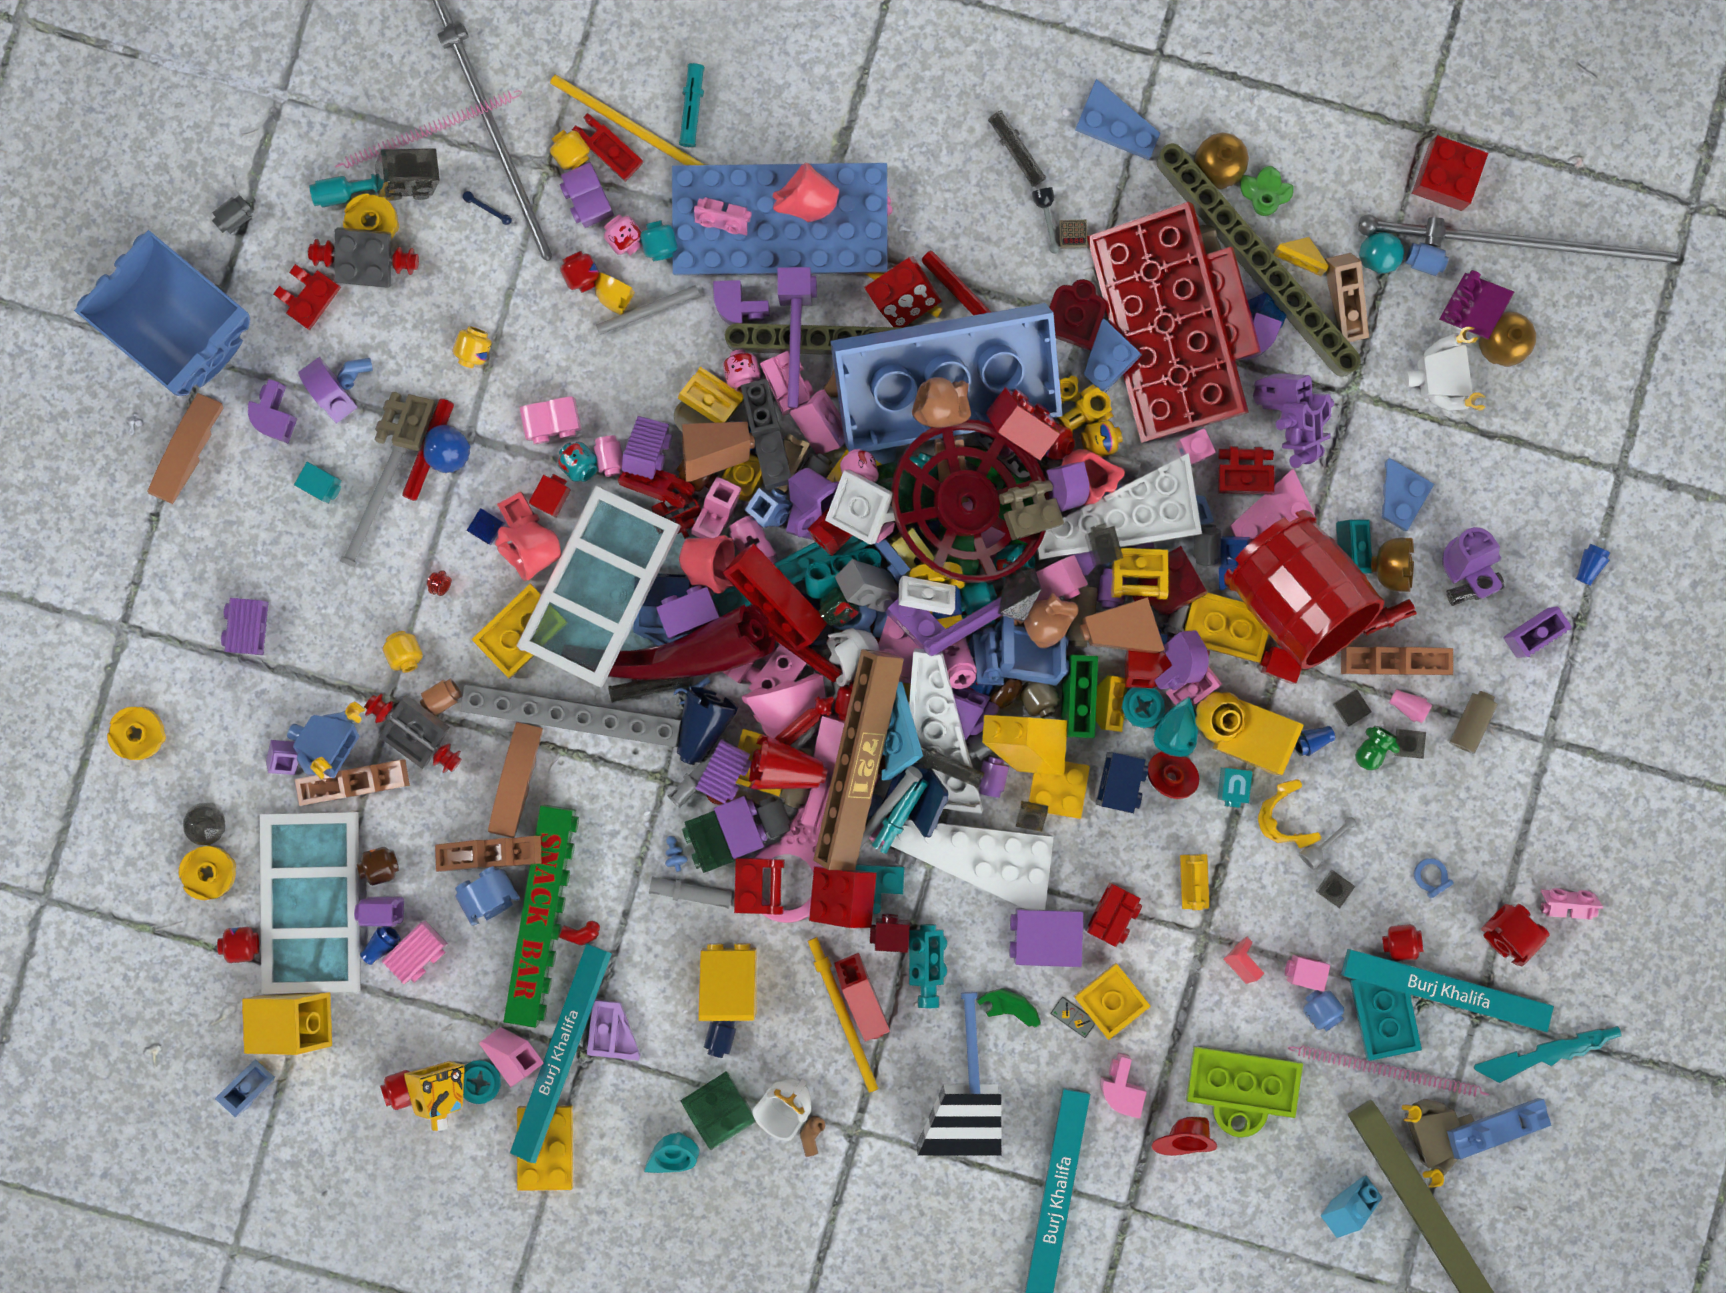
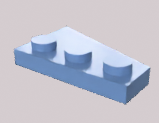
(1116, 123)

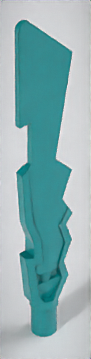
(1551, 1052)

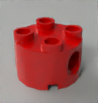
(1515, 933)

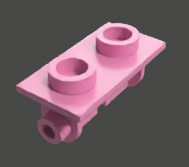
(710, 214)
(1582, 903)

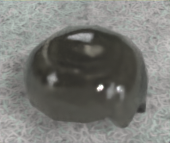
(204, 824)

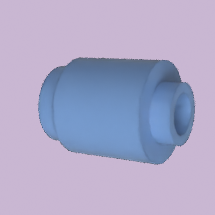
(1427, 258)

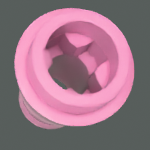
(1412, 706)

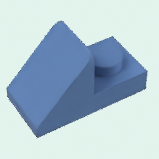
(245, 1088)

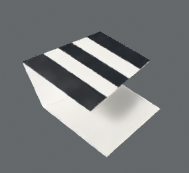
(963, 1123)

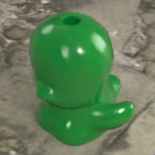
(1374, 749)

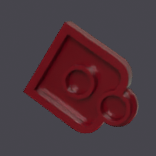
(1077, 313)
(1183, 584)

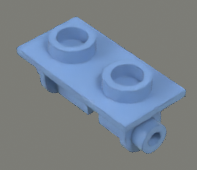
(986, 658)

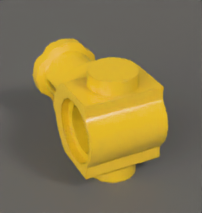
(1085, 411)

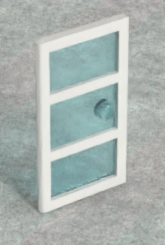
(598, 586)
(309, 902)

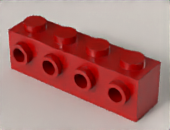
(797, 617)

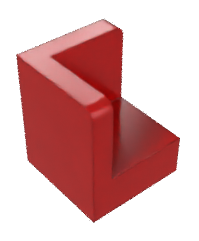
(828, 535)

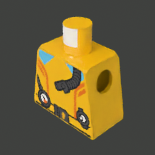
(436, 1092)

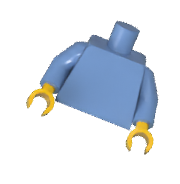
(326, 741)

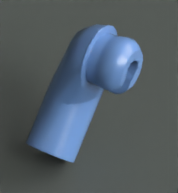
(350, 371)

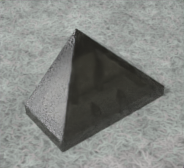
(1019, 593)

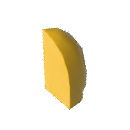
(613, 293)

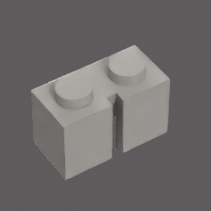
(867, 585)

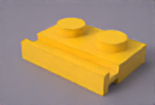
(710, 396)

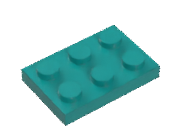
(1385, 1020)

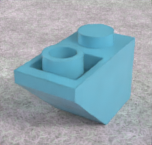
(1352, 1207)

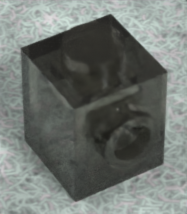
(1103, 545)

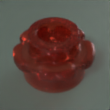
(438, 583)

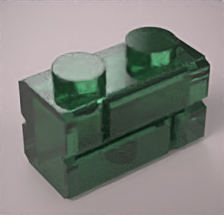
(708, 842)

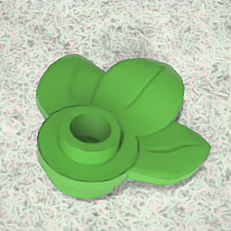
(1266, 187)

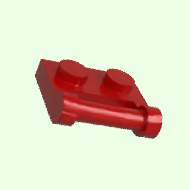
(750, 886)

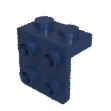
(929, 805)

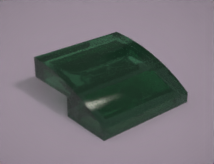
(718, 1110)

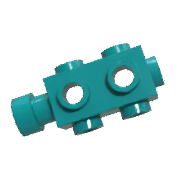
(927, 963)

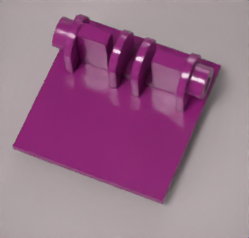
(1476, 304)

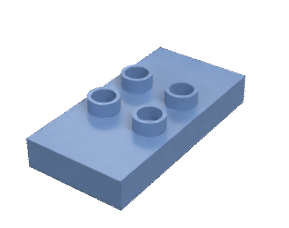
(989, 351)

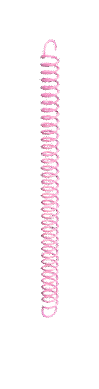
(431, 128)
(1390, 1068)

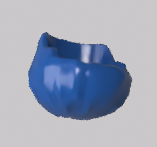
(446, 449)

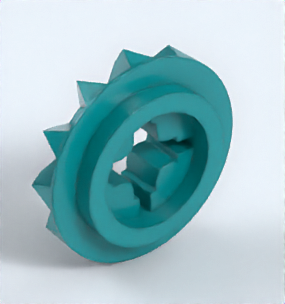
(1154, 711)
(486, 1092)

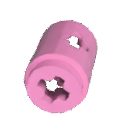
(748, 529)
(960, 664)

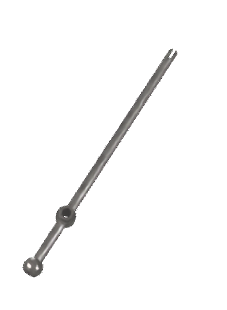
(453, 36)
(1436, 231)

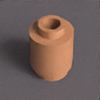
(440, 696)

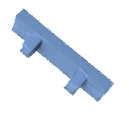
(1499, 1128)

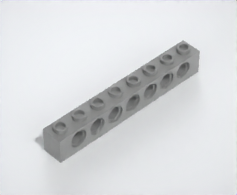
(571, 715)

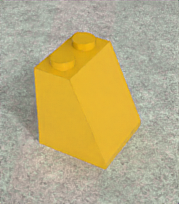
(1264, 741)
(1027, 742)
(728, 983)
(286, 1023)

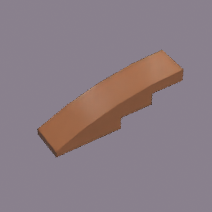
(184, 448)
(1397, 661)
(515, 780)
(352, 782)
(488, 853)

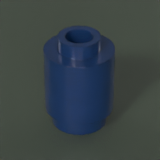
(720, 1038)

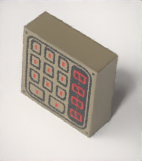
(1073, 234)

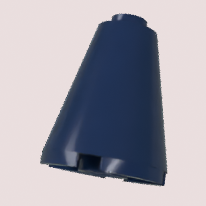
(702, 723)

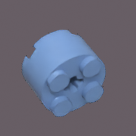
(486, 895)

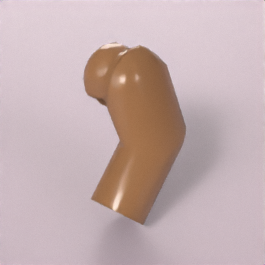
(809, 1133)

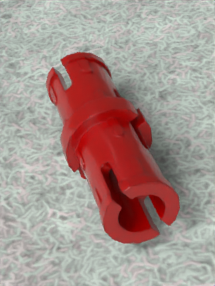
(1390, 616)

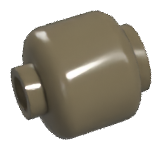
(1039, 699)

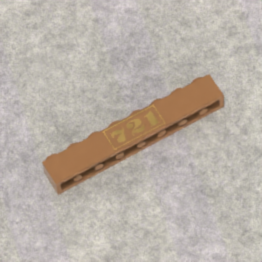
(858, 759)

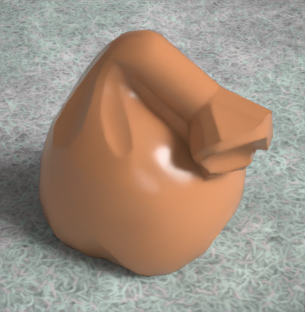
(941, 403)
(1050, 620)

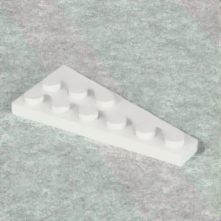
(1143, 512)
(940, 726)
(994, 860)

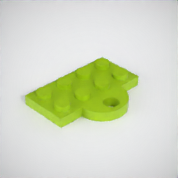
(1243, 1087)

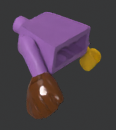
(974, 705)

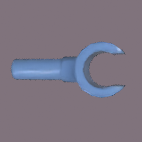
(702, 683)

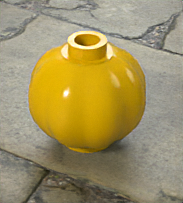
(1213, 713)

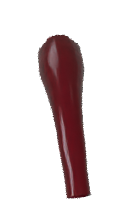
(714, 648)

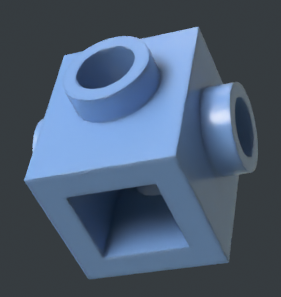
(769, 507)

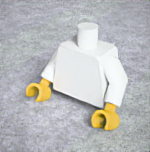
(1446, 374)

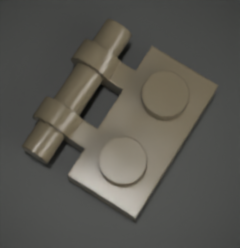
(412, 422)
(1033, 518)

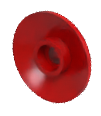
(1179, 769)

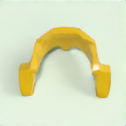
(1268, 824)

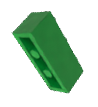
(1080, 696)

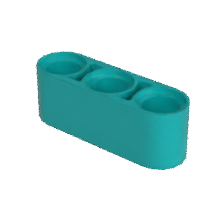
(821, 574)

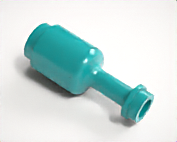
(335, 190)

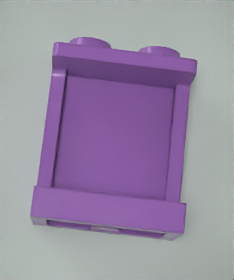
(1047, 937)

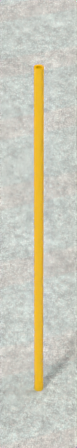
(649, 137)

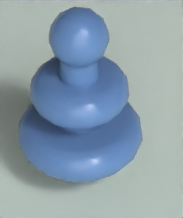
(673, 852)

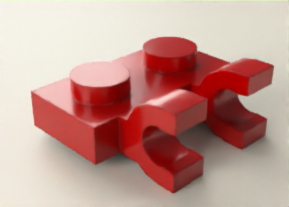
(312, 299)

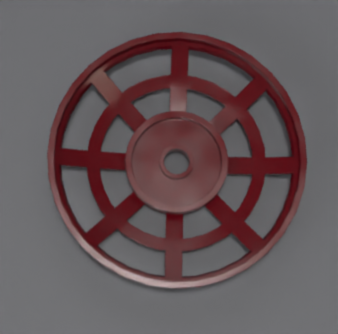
(948, 501)

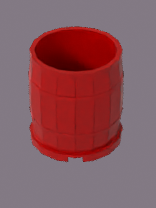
(1304, 589)

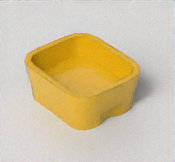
(745, 475)

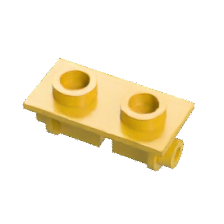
(1194, 881)

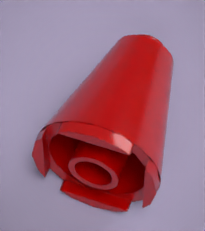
(784, 767)

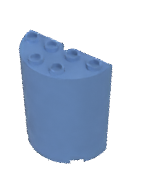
(165, 316)

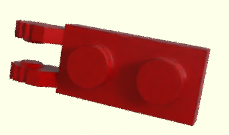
(610, 149)
(659, 487)

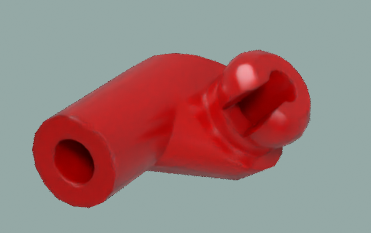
(581, 936)

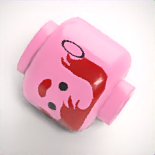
(623, 235)
(741, 369)
(861, 463)

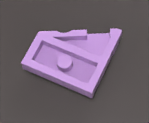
(611, 1032)

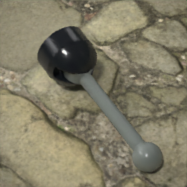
(1044, 198)

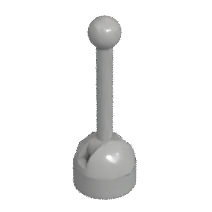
(1313, 855)

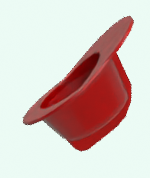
(1186, 1137)

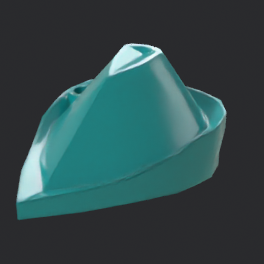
(1177, 730)
(673, 1154)

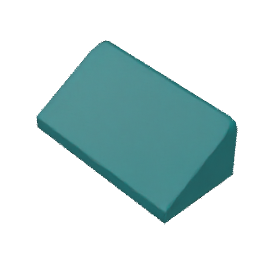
(1355, 541)

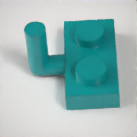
(888, 881)

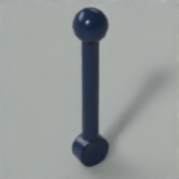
(468, 197)

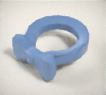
(1445, 882)

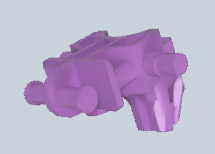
(1301, 416)

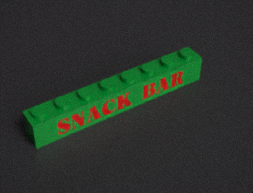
(539, 918)

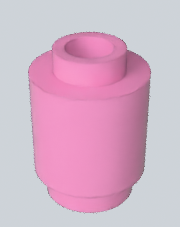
(608, 455)

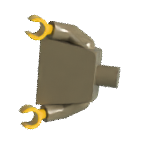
(1429, 1127)

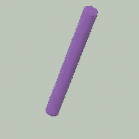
(794, 353)

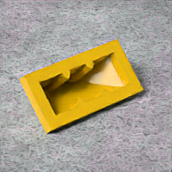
(1302, 254)
(1109, 702)

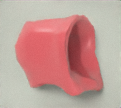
(807, 195)
(1101, 474)
(531, 548)
(706, 560)

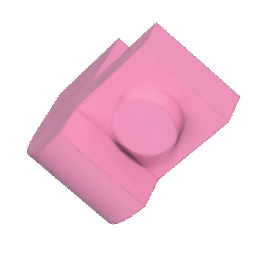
(717, 509)
(1122, 1096)

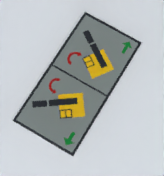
(1073, 1017)

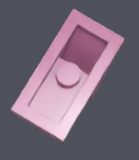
(1196, 690)

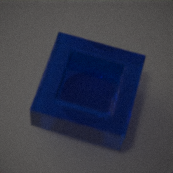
(485, 526)

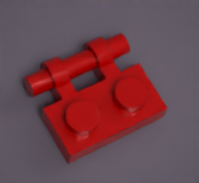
(1245, 478)

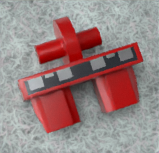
(681, 516)

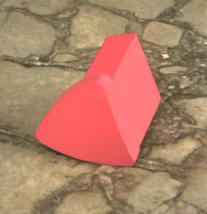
(517, 511)
(1242, 963)

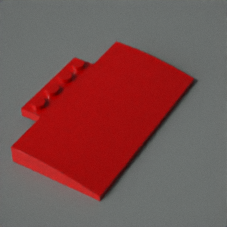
(1183, 317)

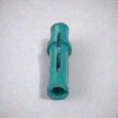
(693, 93)
(899, 815)

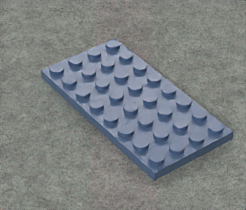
(844, 242)

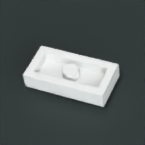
(926, 595)

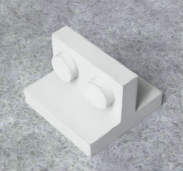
(860, 507)

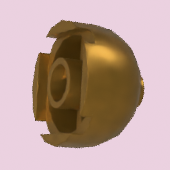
(1222, 159)
(1510, 340)
(1395, 564)

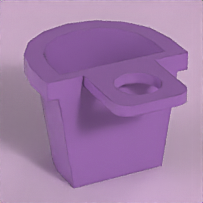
(811, 495)
(1471, 558)

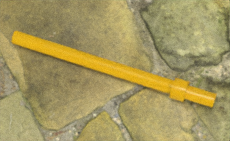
(822, 965)

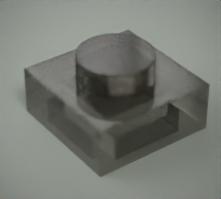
(1351, 707)
(1410, 743)
(1031, 816)
(1335, 889)

